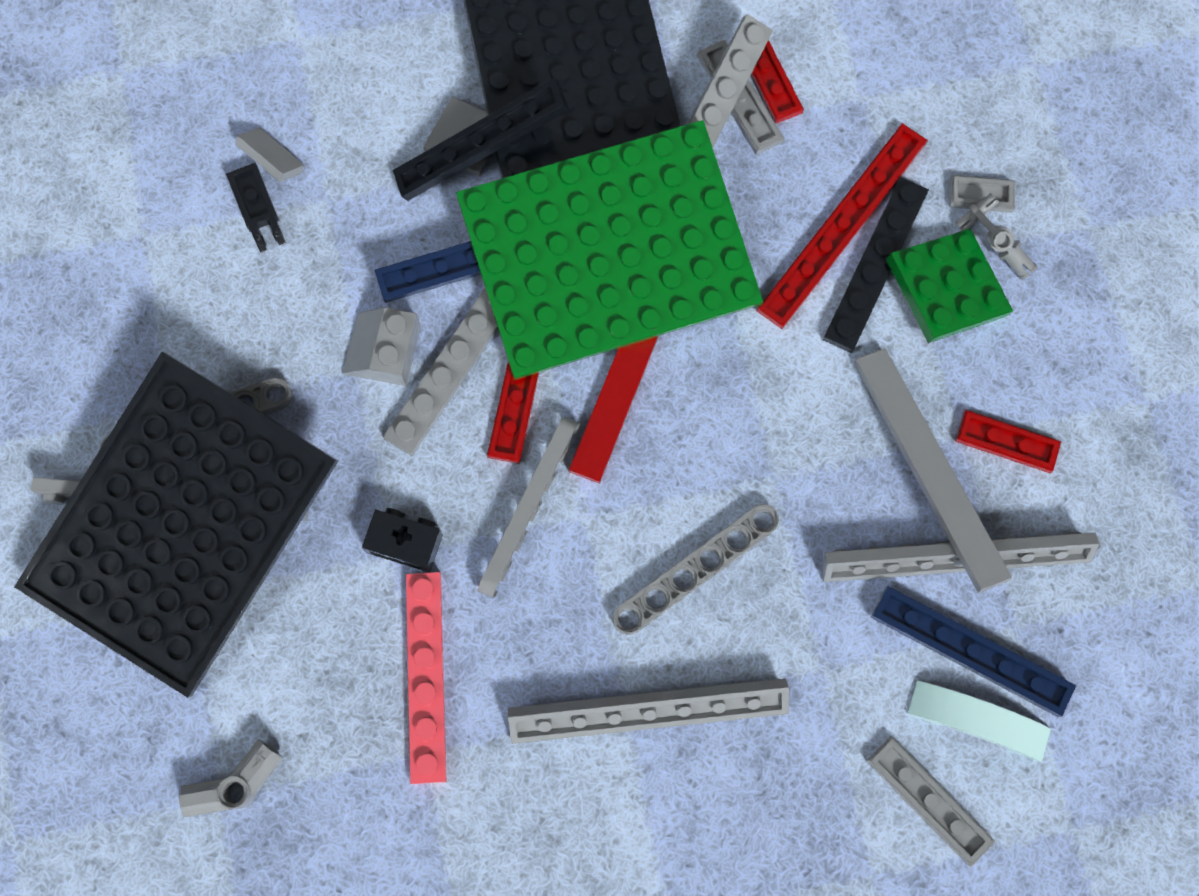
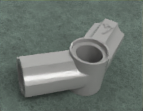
(215, 794)

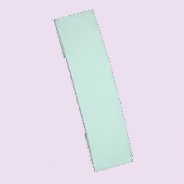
(979, 719)

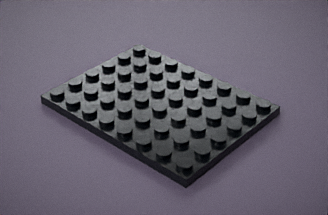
(599, 54)
(176, 524)

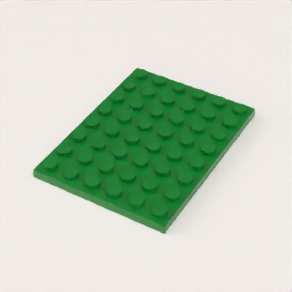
(608, 249)

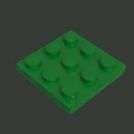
(949, 285)

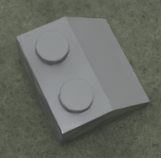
(383, 346)

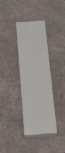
(749, 109)
(930, 801)

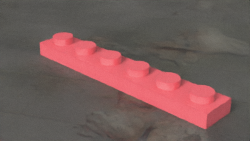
(426, 678)

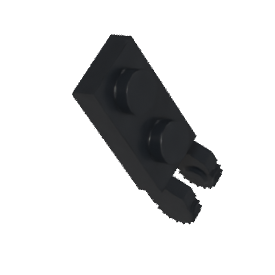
(255, 203)

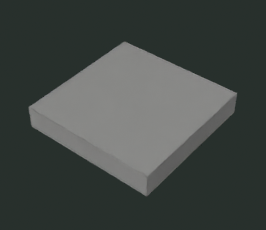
(454, 119)

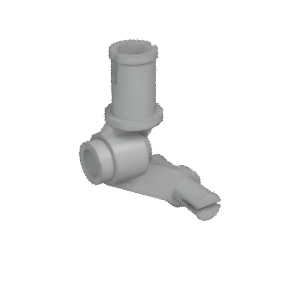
(998, 237)

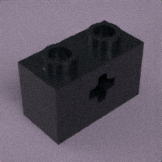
(383, 542)

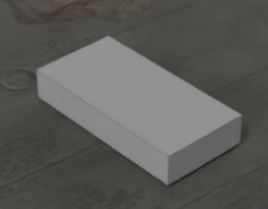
(269, 154)
(970, 190)

